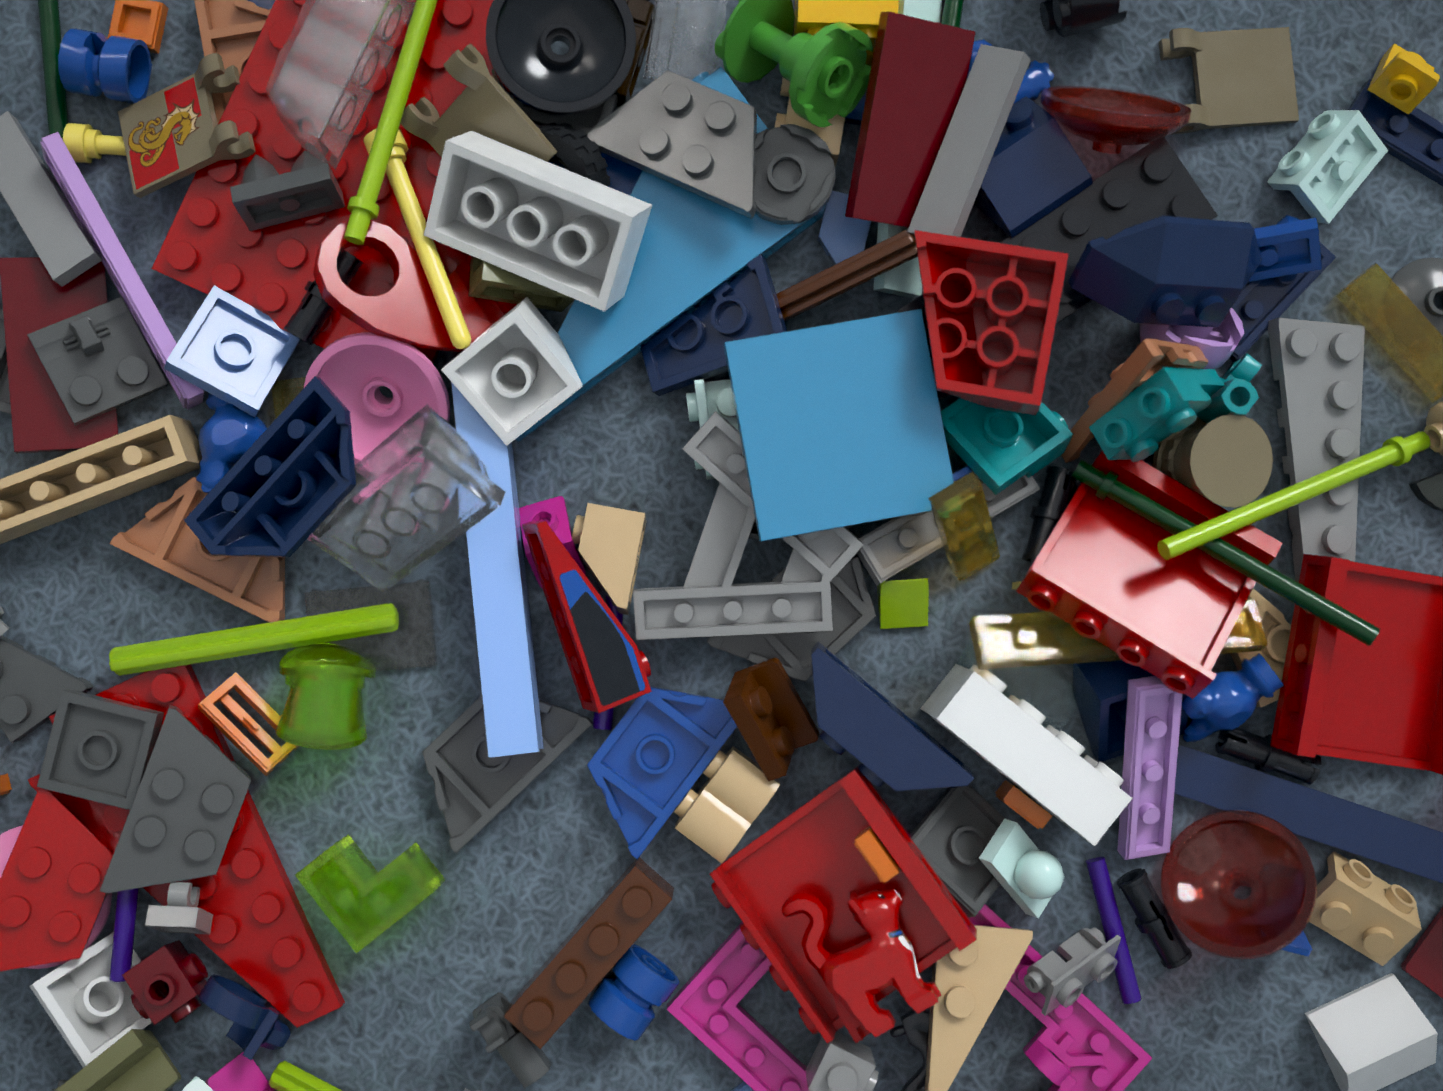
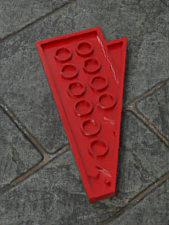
(254, 908)

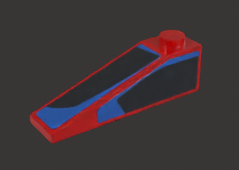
(595, 644)

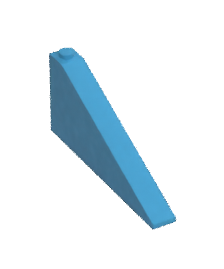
(681, 259)

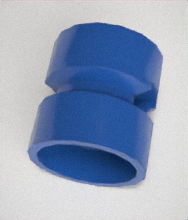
(100, 65)
(628, 999)

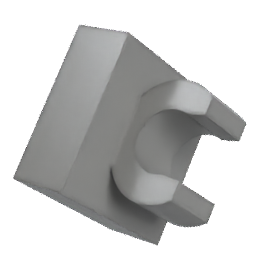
(181, 913)

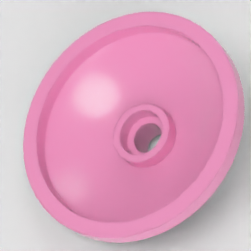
(358, 367)

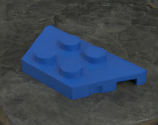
(657, 758)

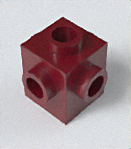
(167, 983)

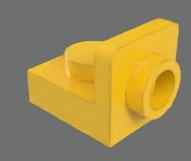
(1403, 79)

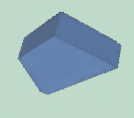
(839, 234)

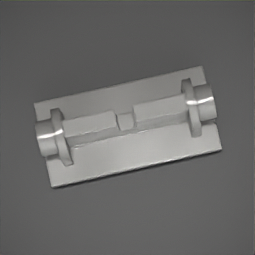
(1064, 982)

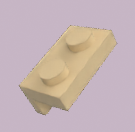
(1364, 910)

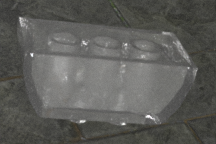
(333, 69)
(408, 501)

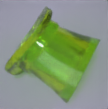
(324, 697)

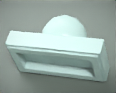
(1022, 868)

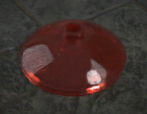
(1113, 116)
(1231, 852)

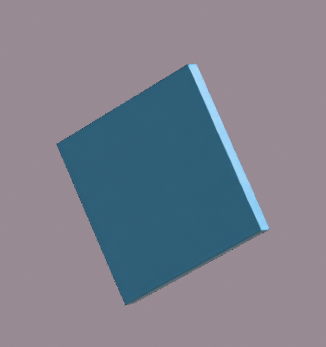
(839, 424)

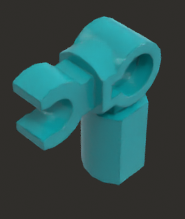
(1237, 394)

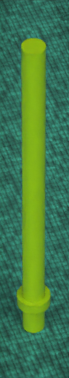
(364, 205)
(1394, 452)

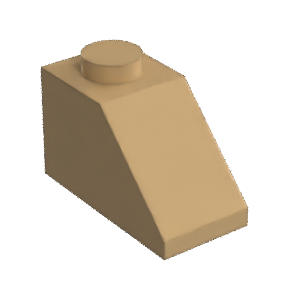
(611, 549)

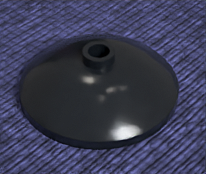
(594, 68)

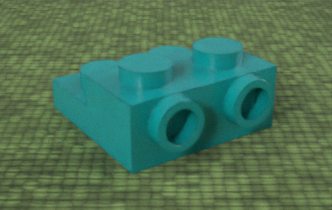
(1155, 411)
(1002, 442)

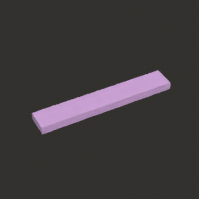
(116, 262)

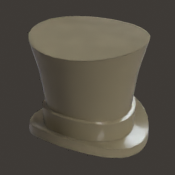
(1219, 460)

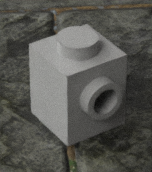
(841, 1066)

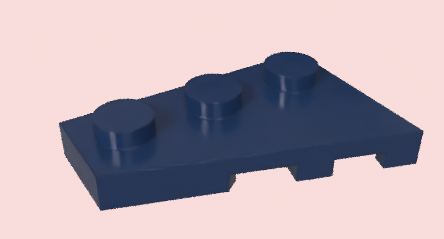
(694, 342)

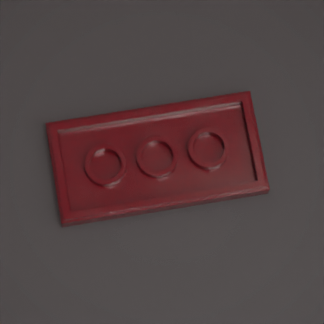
(906, 113)
(29, 304)

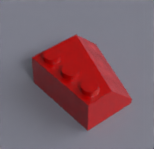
(990, 317)

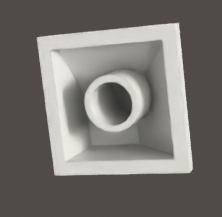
(515, 372)

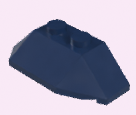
(1170, 270)
(282, 481)
(878, 732)

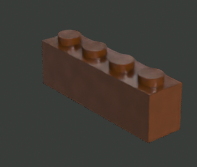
(589, 952)

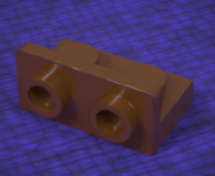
(769, 715)

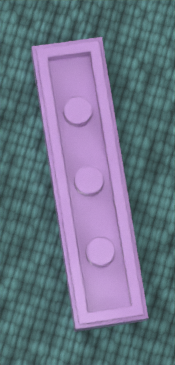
(1149, 768)

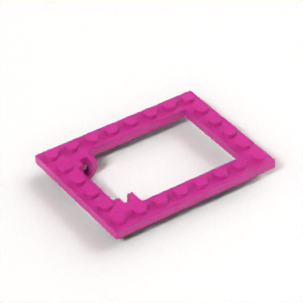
(1087, 1043)

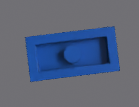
(1288, 248)

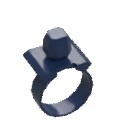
(253, 1022)

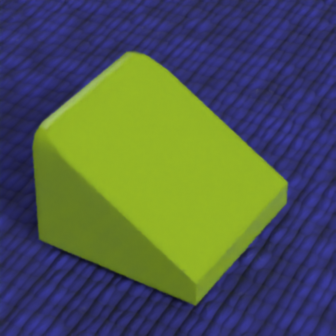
(903, 603)

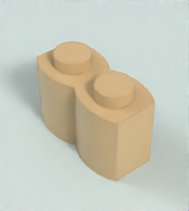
(725, 804)

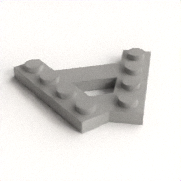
(709, 600)

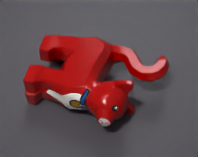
(868, 967)

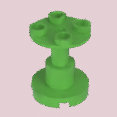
(823, 70)

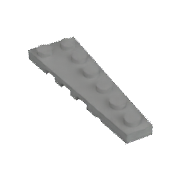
(1321, 417)

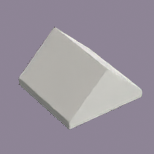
(86, 1004)
(1373, 1035)

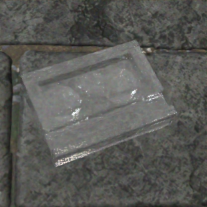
(684, 37)

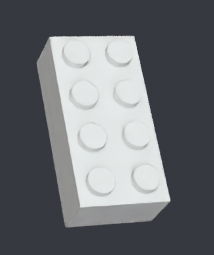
(536, 219)
(1032, 757)

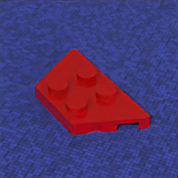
(50, 887)

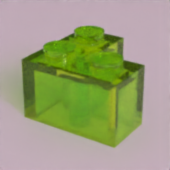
(361, 898)

